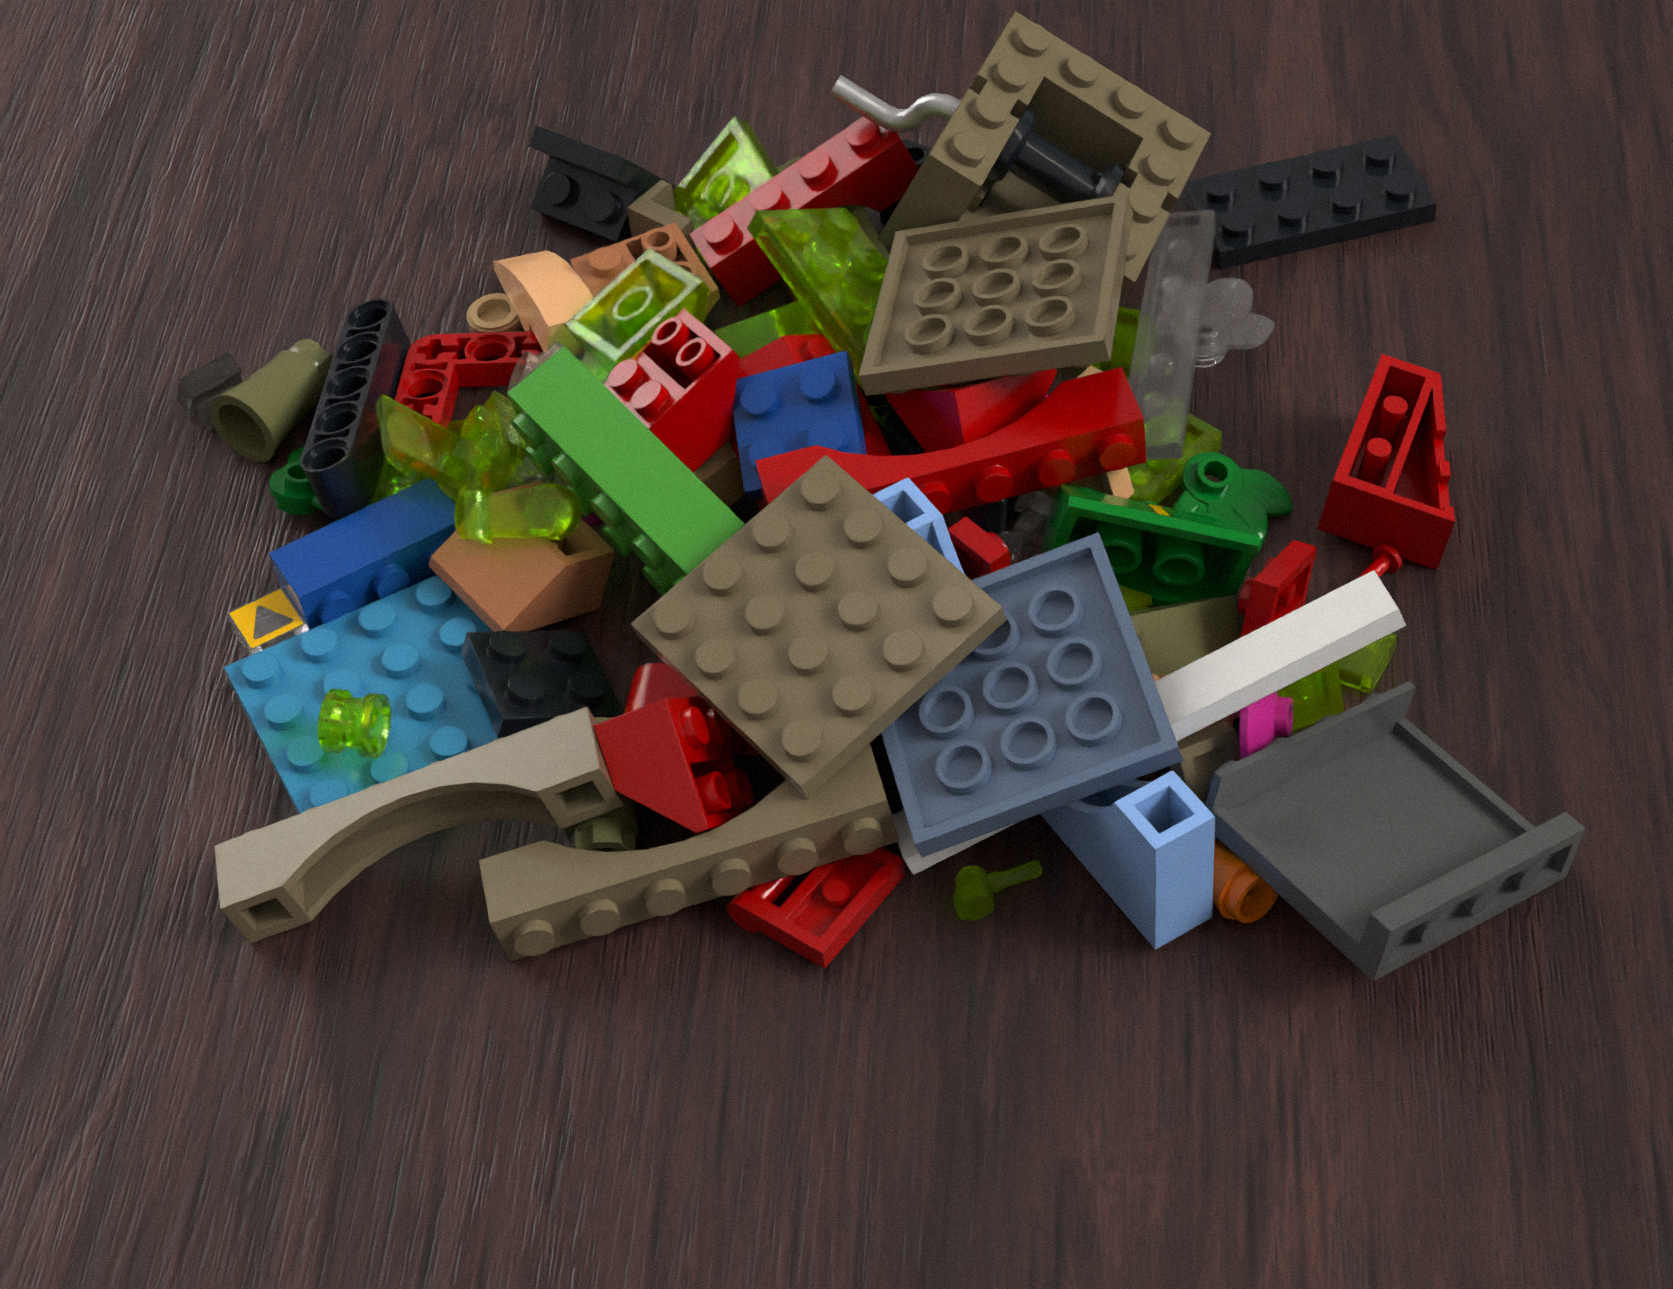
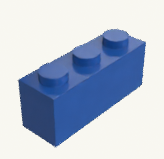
(365, 553)

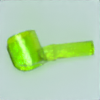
(975, 887)

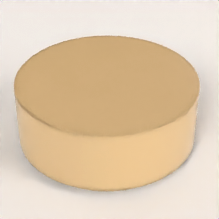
(493, 314)

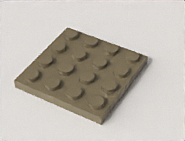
(999, 296)
(818, 625)

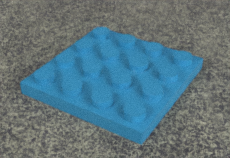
(390, 647)

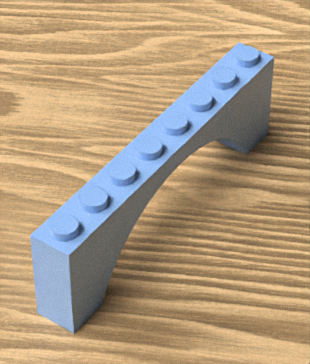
(1138, 839)

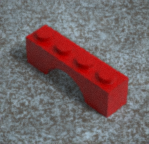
(854, 167)

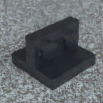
(587, 185)

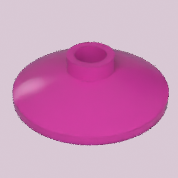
(1264, 722)

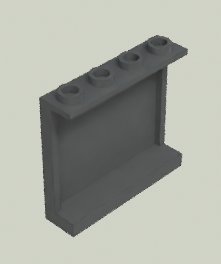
(1383, 834)

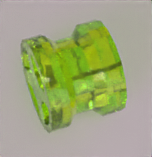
(354, 723)

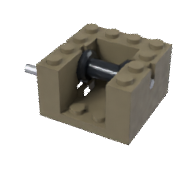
(1046, 134)

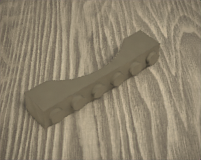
(295, 866)
(564, 894)

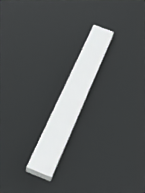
(1248, 671)

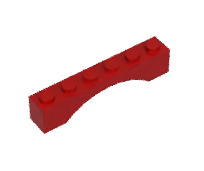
(1073, 434)

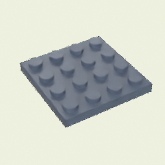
(1036, 710)

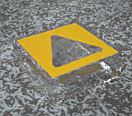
(266, 621)

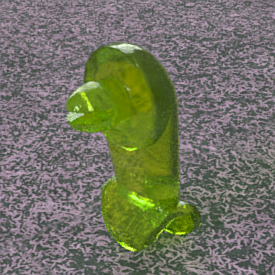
(530, 512)

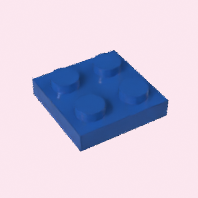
(796, 410)

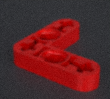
(457, 360)

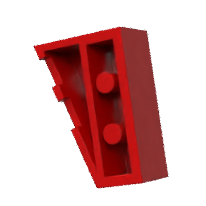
(1395, 468)

